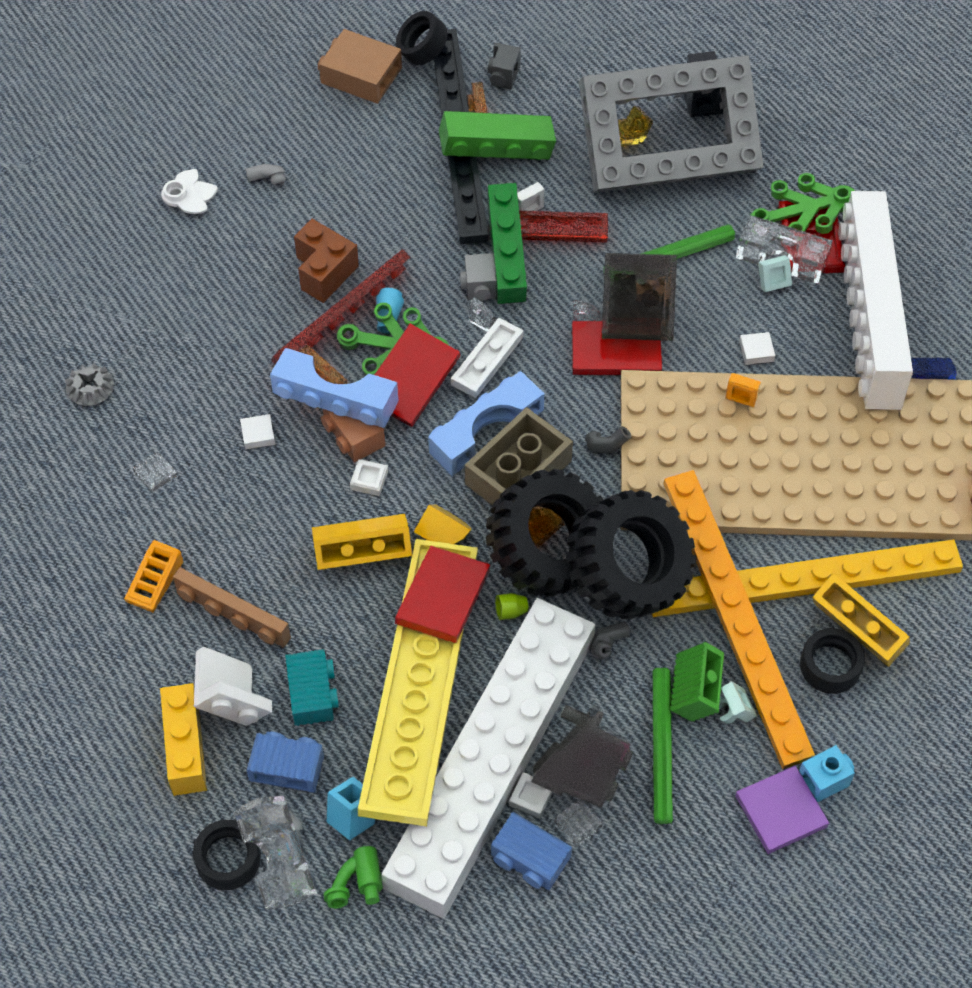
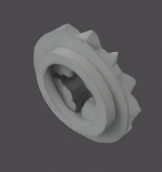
(88, 394)

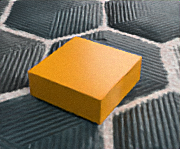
(742, 389)

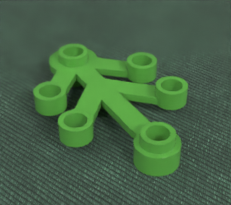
(805, 205)
(379, 340)

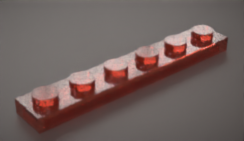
(352, 301)

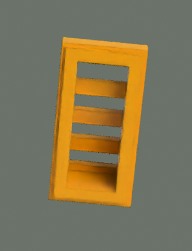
(160, 557)

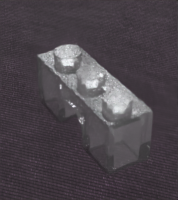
(767, 238)
(270, 826)

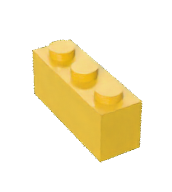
(361, 541)
(861, 620)
(183, 740)

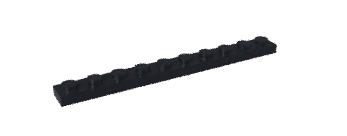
(462, 169)

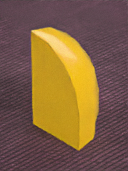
(441, 526)

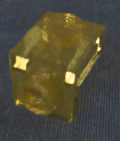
(635, 127)

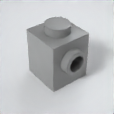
(479, 276)

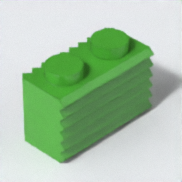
(697, 682)

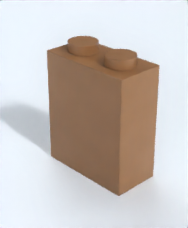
(360, 65)

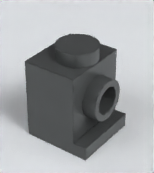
(504, 65)

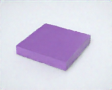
(781, 809)

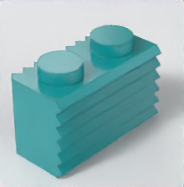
(310, 687)

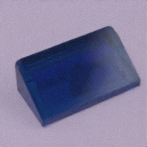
(933, 368)

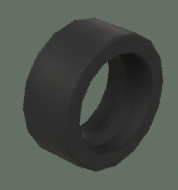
(430, 46)
(832, 638)
(220, 880)

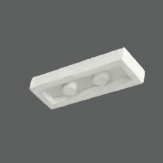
(487, 357)

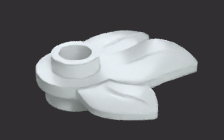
(188, 192)

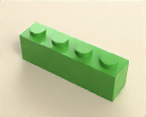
(496, 135)

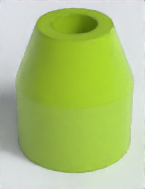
(510, 606)

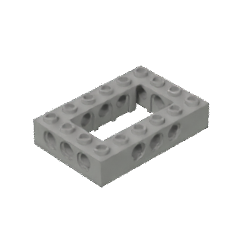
(603, 91)

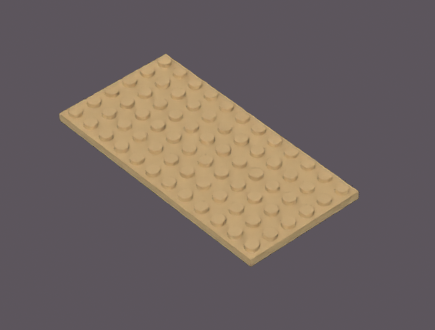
(805, 453)

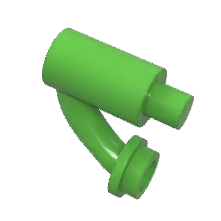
(369, 880)

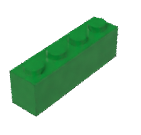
(507, 243)

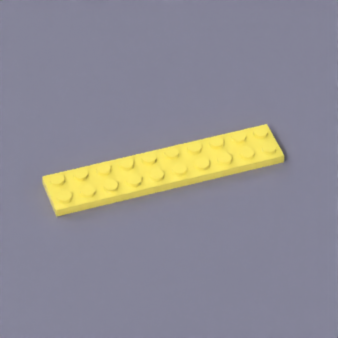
(411, 716)

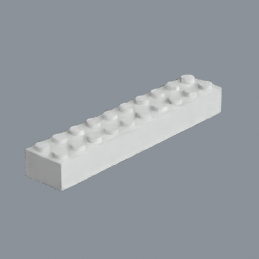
(489, 758)

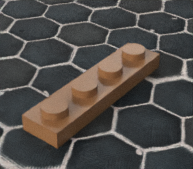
(239, 612)

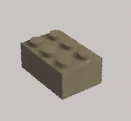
(515, 452)

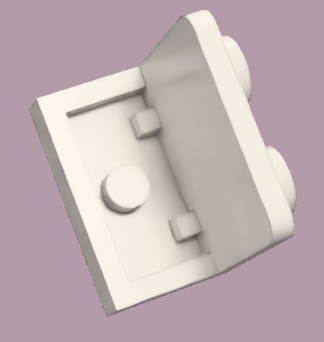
(225, 688)

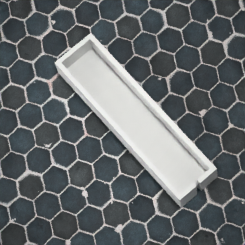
(875, 301)

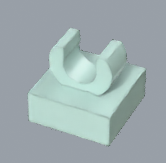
(775, 273)
(738, 704)

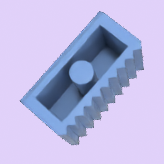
(285, 761)
(530, 851)

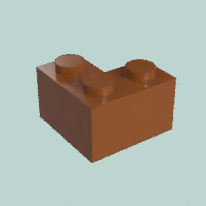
(326, 259)

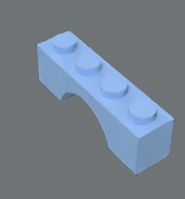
(366, 400)
(454, 442)

